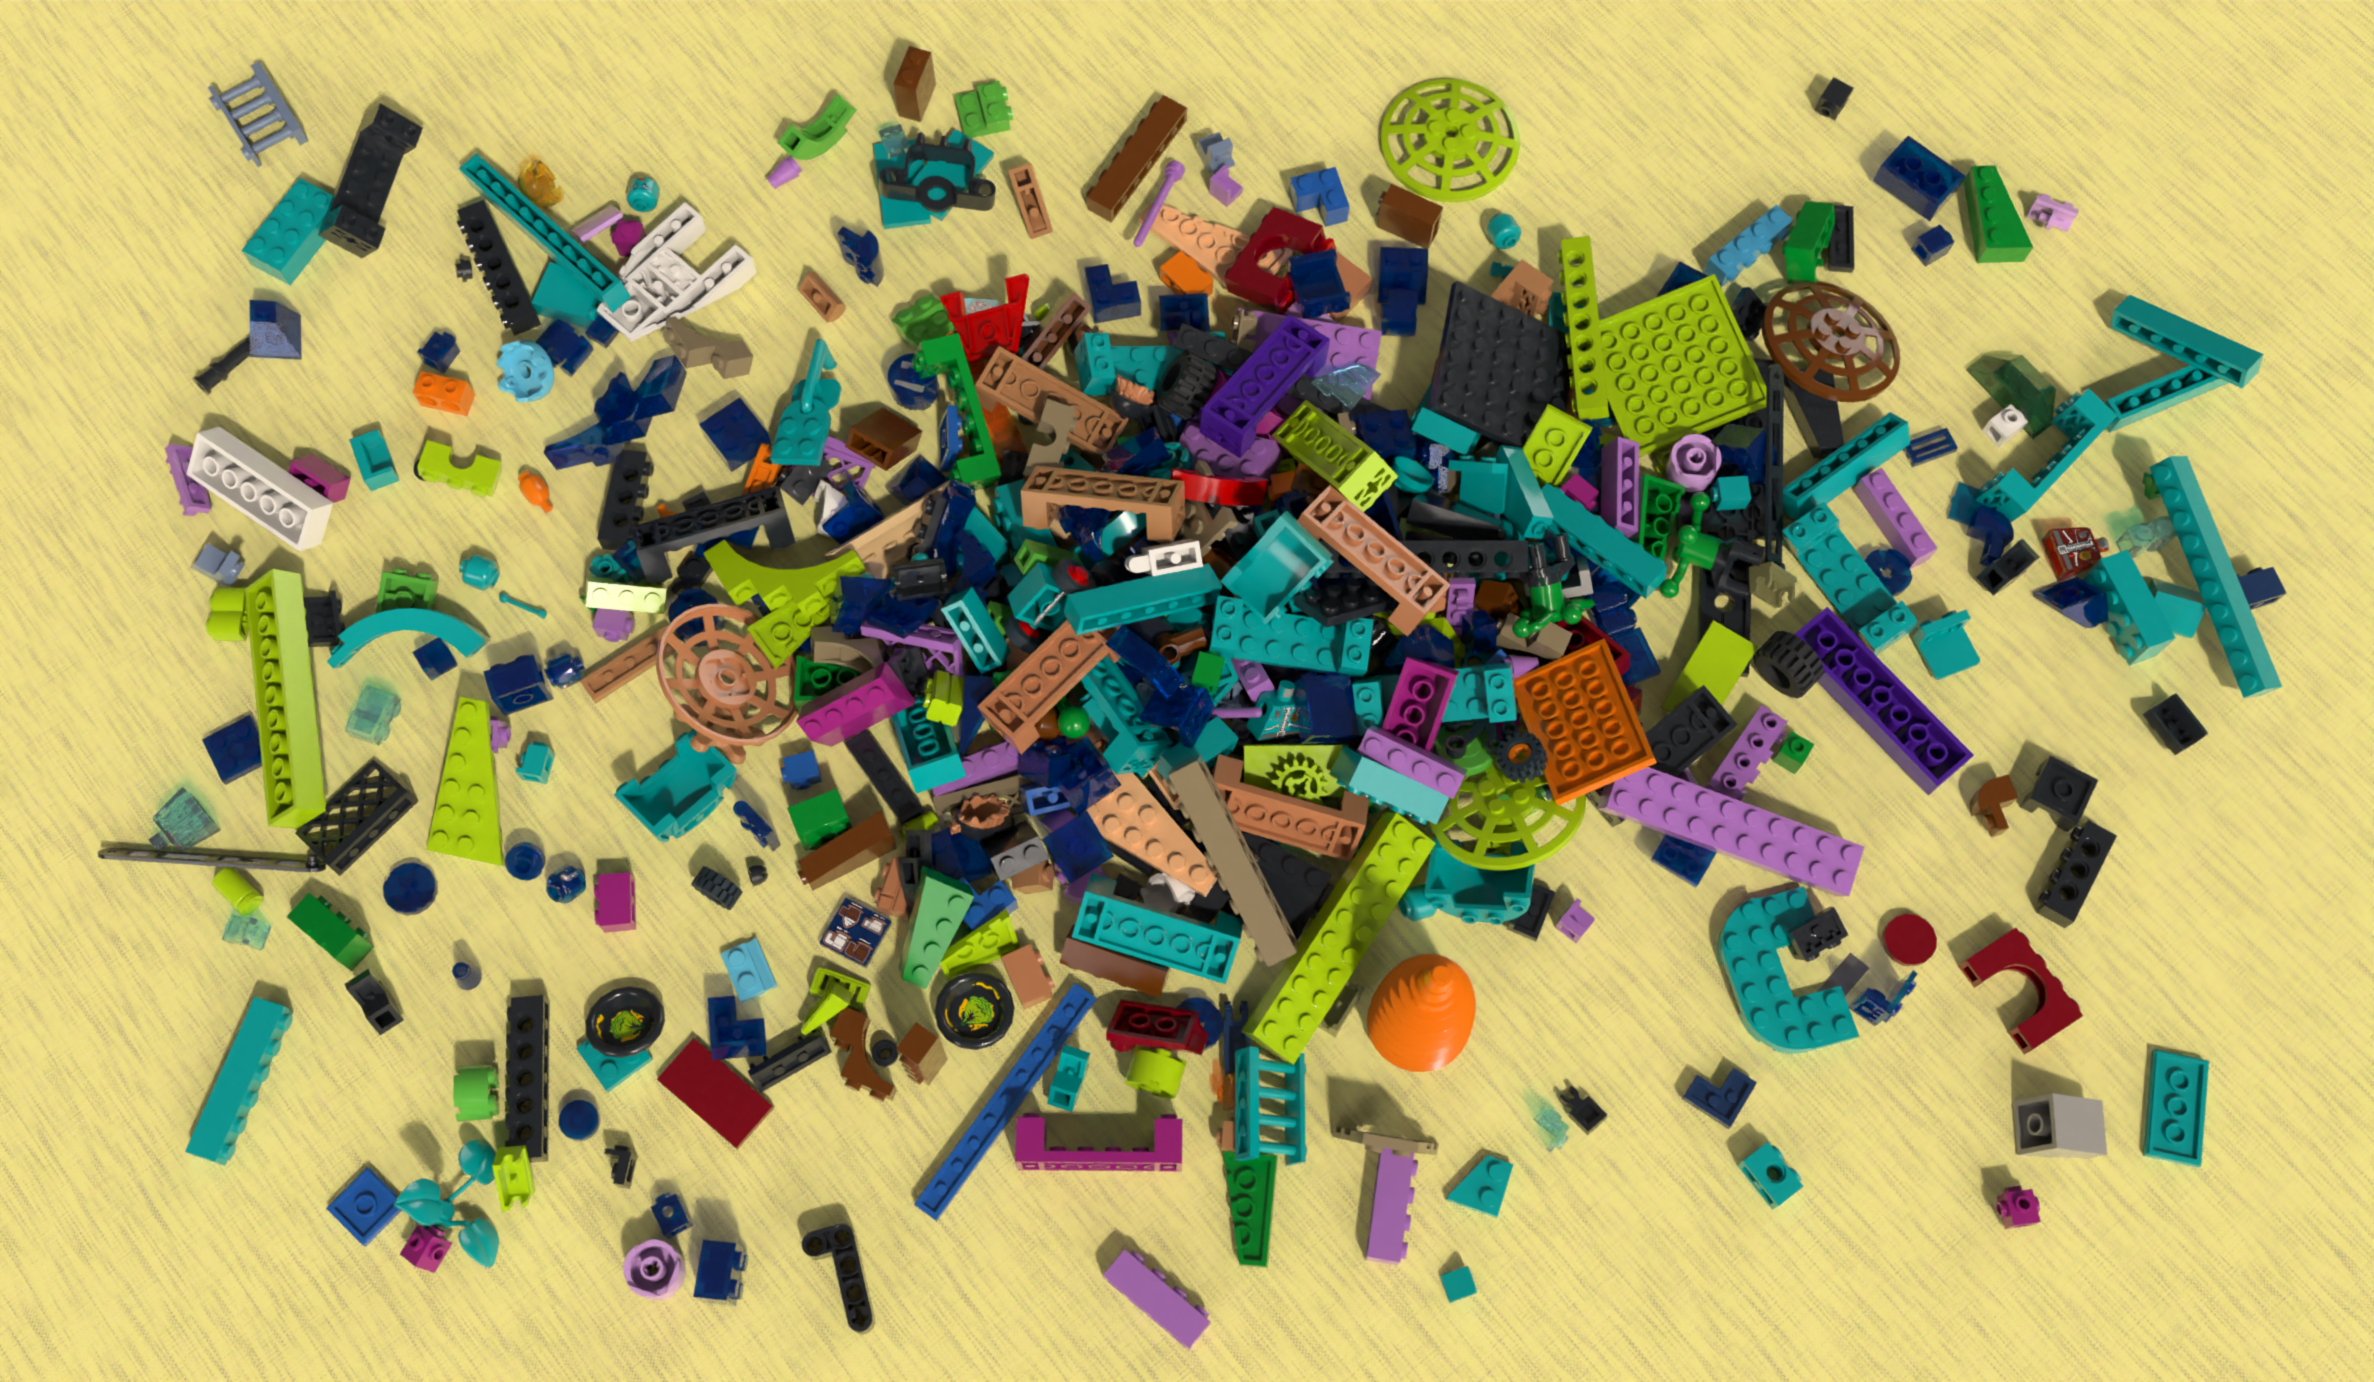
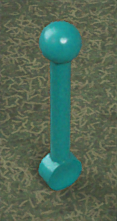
(504, 598)

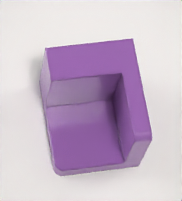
(1224, 187)
(1575, 922)

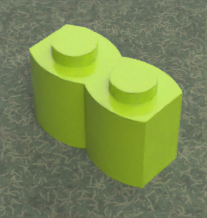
(228, 615)

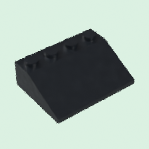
(1292, 880)

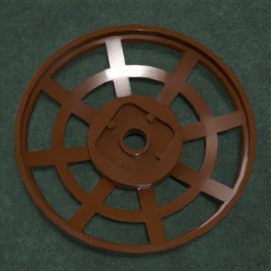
(1827, 344)

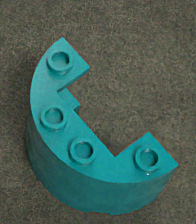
(1278, 568)
(680, 791)
(1477, 892)

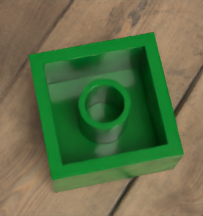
(819, 819)

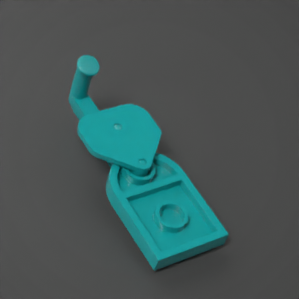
(807, 419)

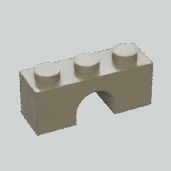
(1056, 423)

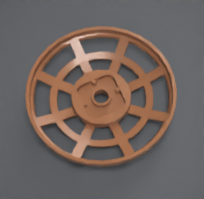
(726, 663)

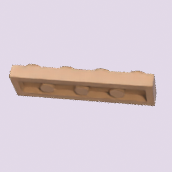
(625, 667)

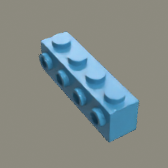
(1749, 245)

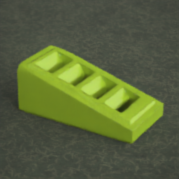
(832, 976)
(830, 1004)

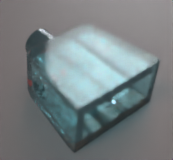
(182, 822)

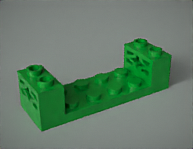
(944, 356)

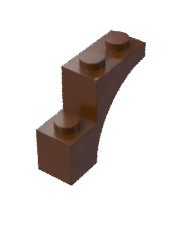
(851, 1033)

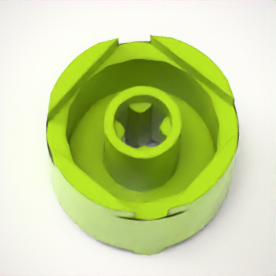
(1155, 1072)

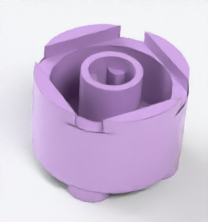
(1693, 462)
(654, 1254)

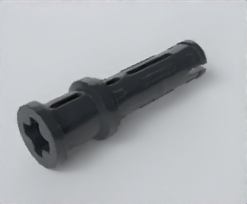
(219, 371)

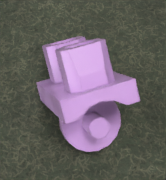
(2052, 212)

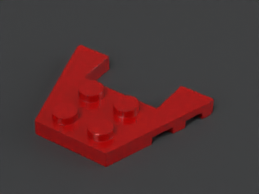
(992, 327)

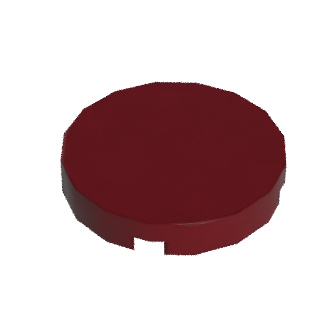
(1909, 940)

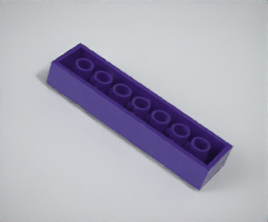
(1883, 704)

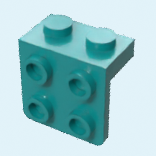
(1481, 483)
(1946, 645)

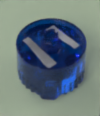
(908, 387)

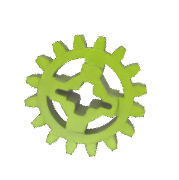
(1305, 777)

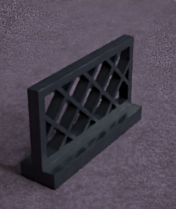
(368, 828)

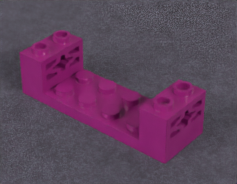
(1032, 1153)

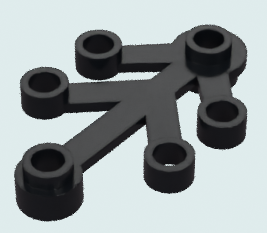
(1457, 745)

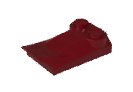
(1155, 1027)

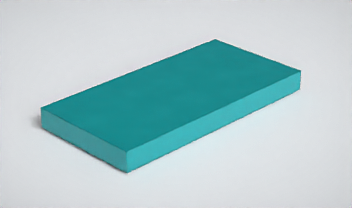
(957, 174)
(898, 212)
(2176, 1108)

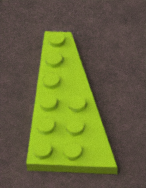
(467, 800)

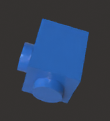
(801, 770)

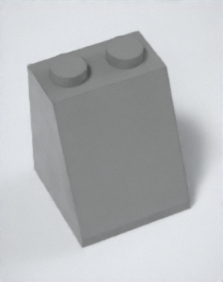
(2060, 1126)

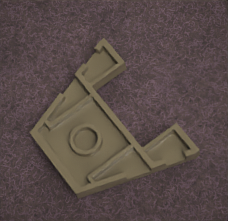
(1198, 521)
(1377, 1142)

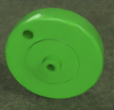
(1475, 759)

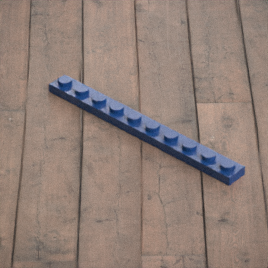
(1005, 1102)

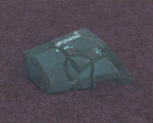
(1348, 383)

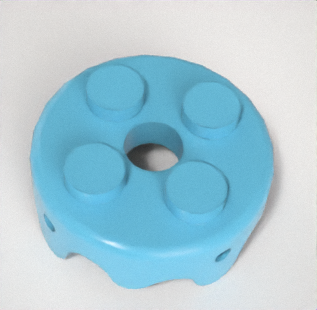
(517, 378)

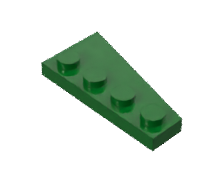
(1252, 1204)

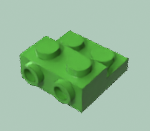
(984, 110)
(923, 321)
(406, 591)

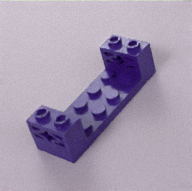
(1261, 382)

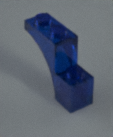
(957, 509)
(977, 567)

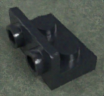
(1817, 934)

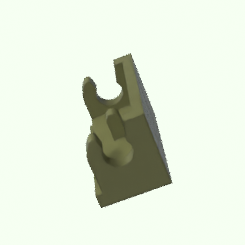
(1770, 582)
(1341, 1008)

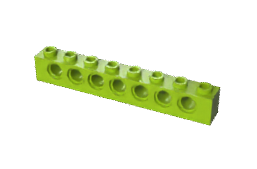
(1594, 404)

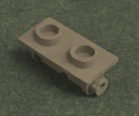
(1244, 326)

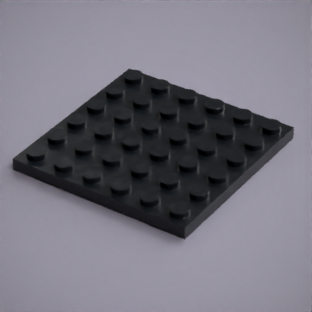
(1498, 367)

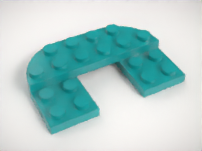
(1760, 985)

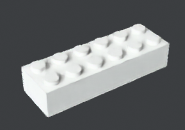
(259, 488)

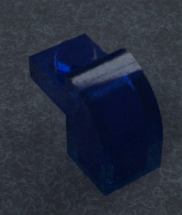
(1993, 529)

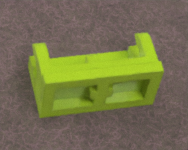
(513, 1176)

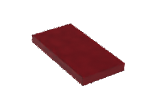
(715, 1094)

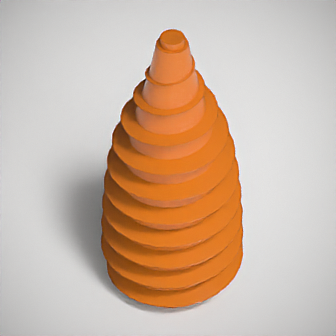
(1422, 1013)

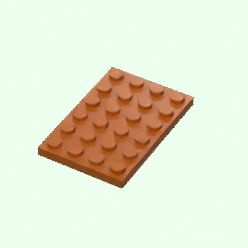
(1583, 722)

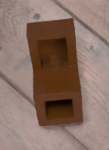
(1988, 802)

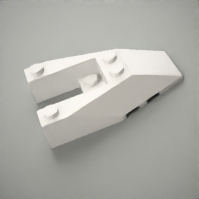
(666, 285)

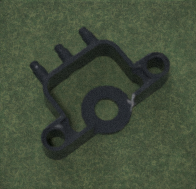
(894, 181)

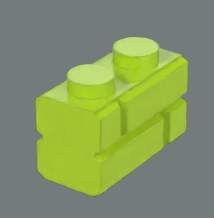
(944, 698)

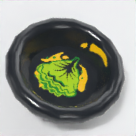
(974, 1010)
(625, 1021)

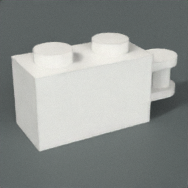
(1166, 558)

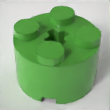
(475, 1092)

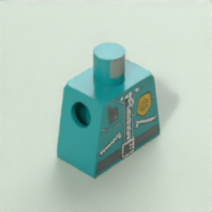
(1277, 716)

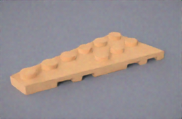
(1210, 245)
(1144, 829)

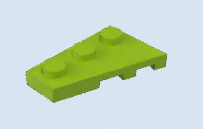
(981, 946)

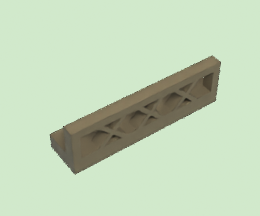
(1001, 788)

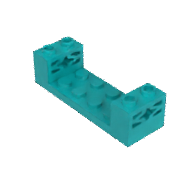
(1144, 365)
(2082, 421)
(1847, 580)
(1290, 640)
(1478, 694)
(1137, 743)
(1157, 933)

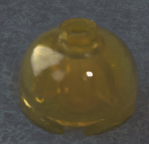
(537, 185)

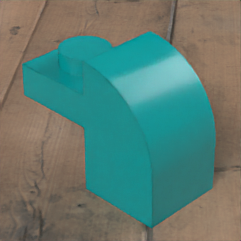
(1069, 1078)

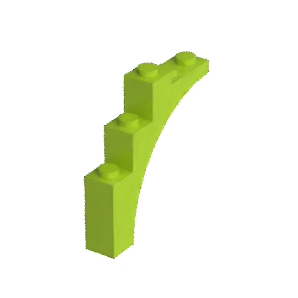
(778, 586)

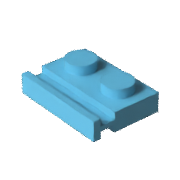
(748, 970)

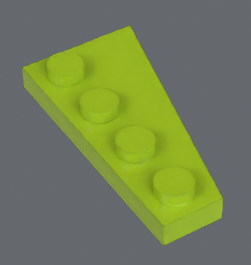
(786, 630)

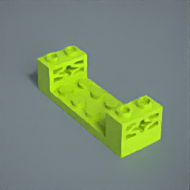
(1335, 455)

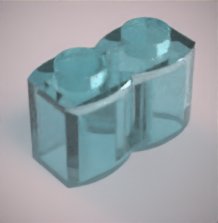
(2147, 536)
(373, 715)

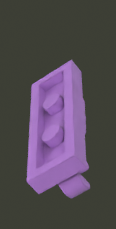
(192, 494)
(1459, 602)

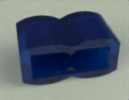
(1611, 610)

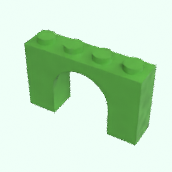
(1026, 558)

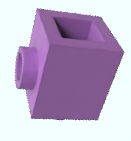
(613, 624)

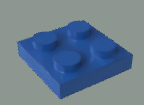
(949, 441)

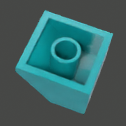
(988, 538)

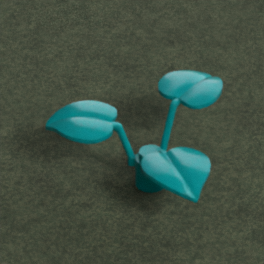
(423, 1203)

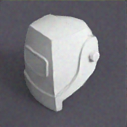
(829, 503)
(1167, 894)

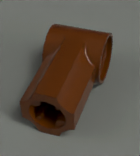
(1182, 643)

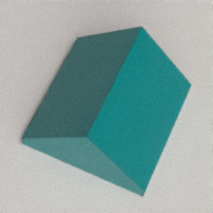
(2179, 605)

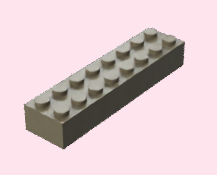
(1234, 861)

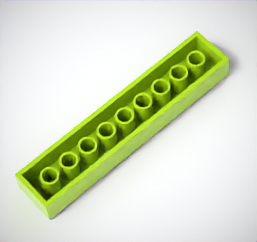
(285, 700)
(1338, 937)

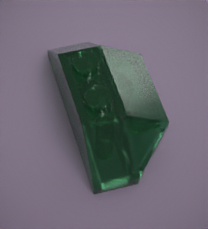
(2017, 382)

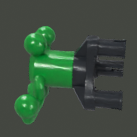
(1709, 554)
(1546, 590)

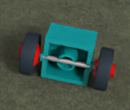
(1041, 600)

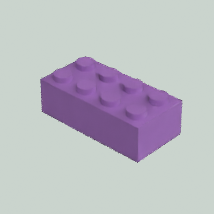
(1258, 461)

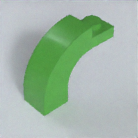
(821, 135)

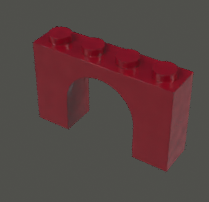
(1276, 231)
(2054, 1006)

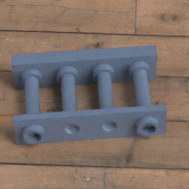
(269, 97)

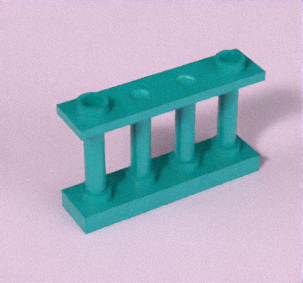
(1247, 1107)

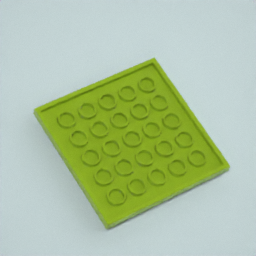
(1678, 366)

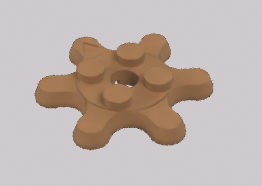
(701, 743)

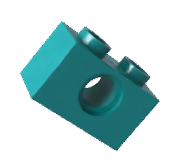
(1755, 1169)

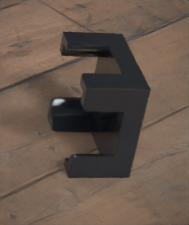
(2061, 792)

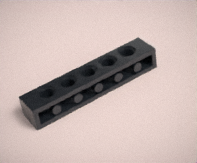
(476, 218)
(537, 1117)

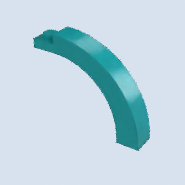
(1117, 532)
(450, 628)

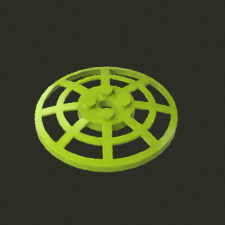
(1446, 147)
(1503, 813)

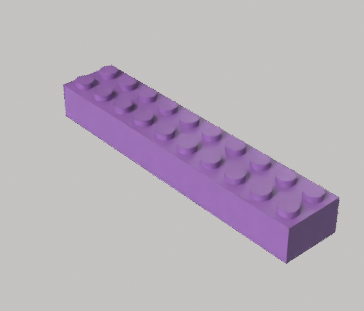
(1734, 829)

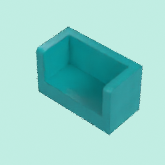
(374, 460)

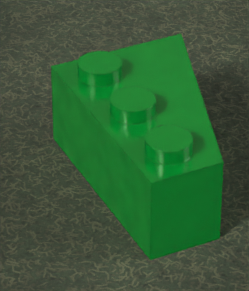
(1807, 240)
(331, 930)

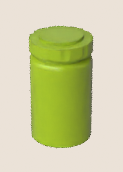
(237, 891)

